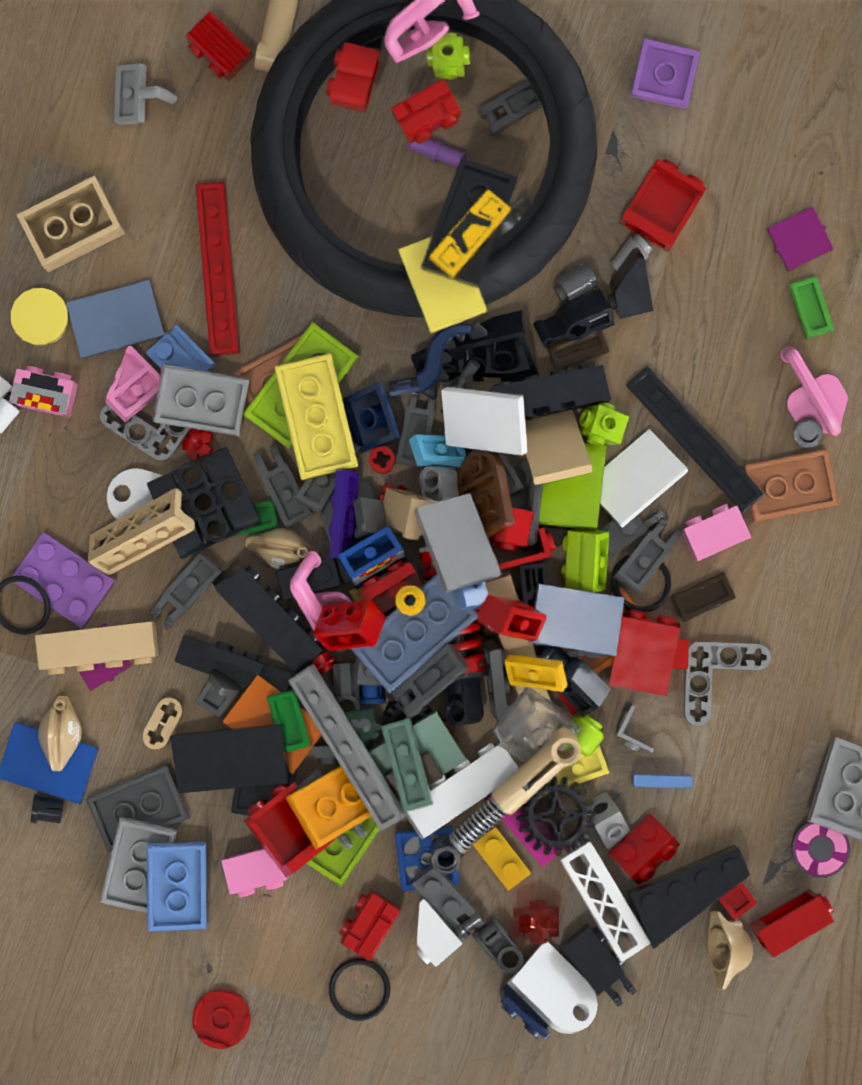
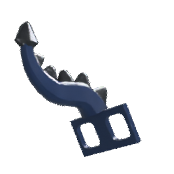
(435, 359)

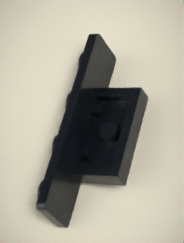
(219, 657)

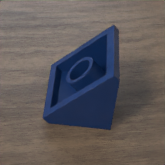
(371, 418)

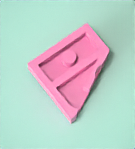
(133, 385)

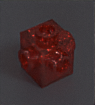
(536, 921)

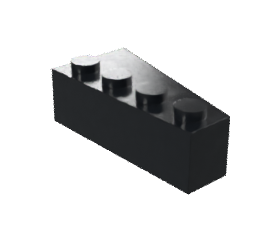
(267, 616)

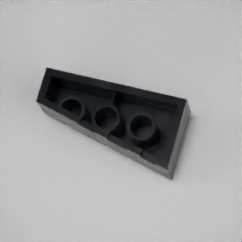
(559, 390)
(684, 893)

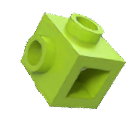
(448, 66)
(603, 424)

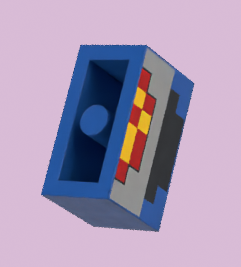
(371, 557)

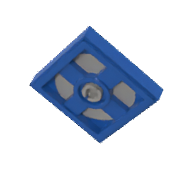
(415, 855)

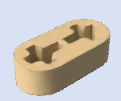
(156, 720)

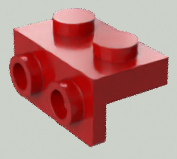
(384, 591)
(645, 849)

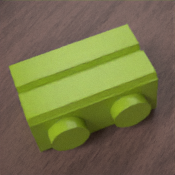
(585, 560)

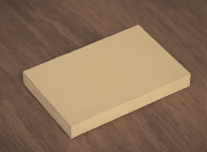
(555, 448)

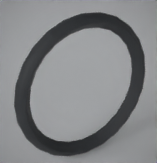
(660, 602)
(41, 624)
(355, 1017)

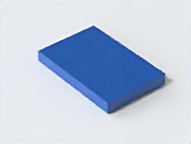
(28, 767)

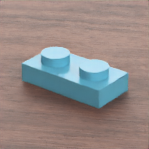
(433, 451)

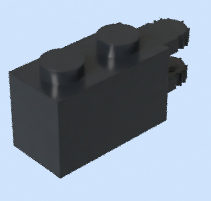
(596, 962)

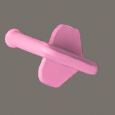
(425, 32)
(816, 398)
(311, 602)

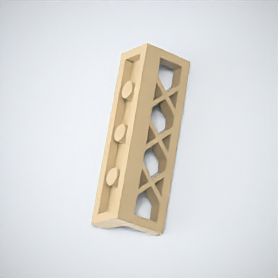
(139, 539)

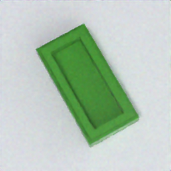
(811, 307)

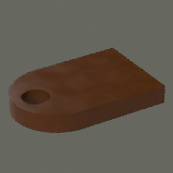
(487, 489)

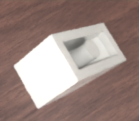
(434, 935)

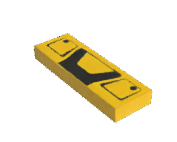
(470, 233)

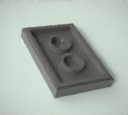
(145, 798)

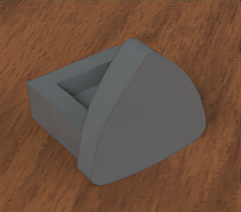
(369, 517)
(218, 693)

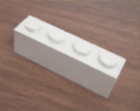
(463, 789)

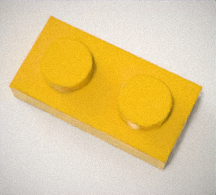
(535, 673)
(501, 858)

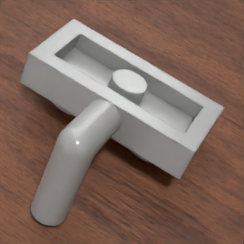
(132, 92)

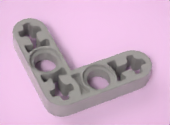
(151, 437)
(712, 662)

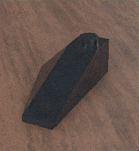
(502, 354)

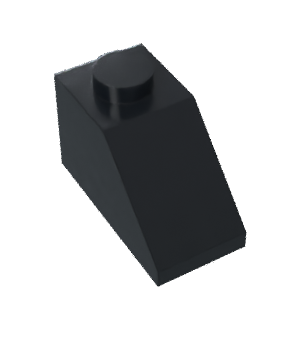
(630, 287)

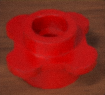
(323, 661)

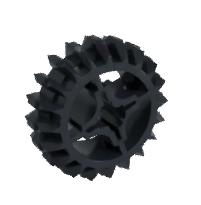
(556, 829)

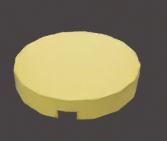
(39, 316)

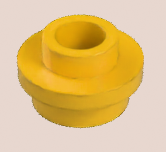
(419, 604)

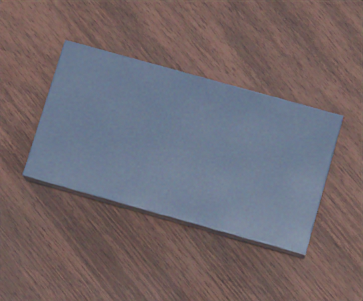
(413, 639)

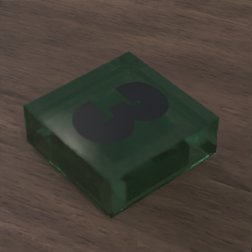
(362, 722)

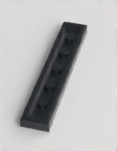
(695, 439)

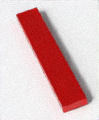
(217, 269)

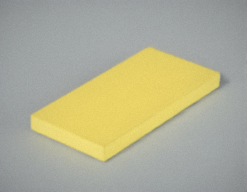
(316, 416)

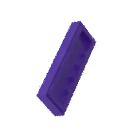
(343, 517)

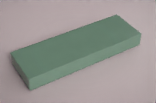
(407, 765)

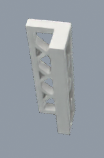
(610, 897)

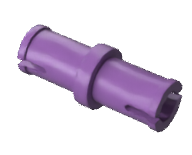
(438, 151)

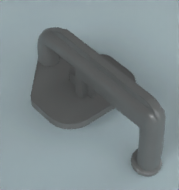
(529, 500)

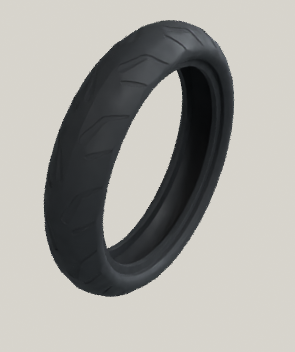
(386, 285)

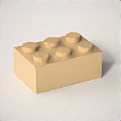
(70, 224)

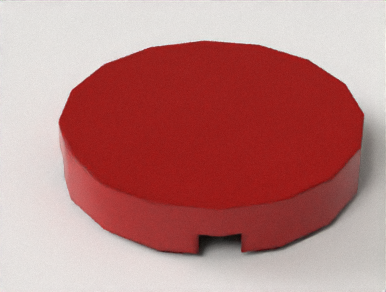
(221, 1018)

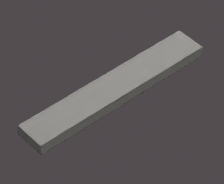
(347, 747)

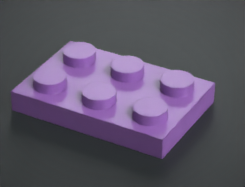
(68, 579)

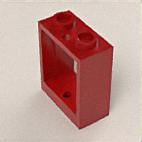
(793, 922)

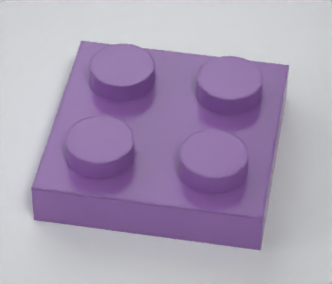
(665, 74)

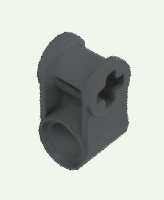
(498, 944)

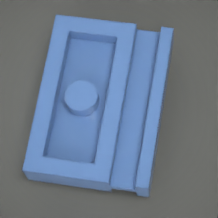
(180, 351)

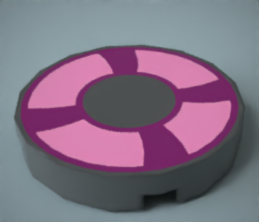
(819, 850)

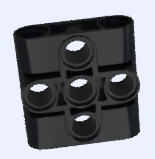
(222, 471)

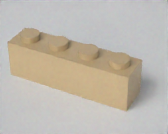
(96, 646)

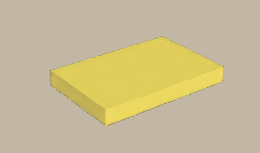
(440, 298)

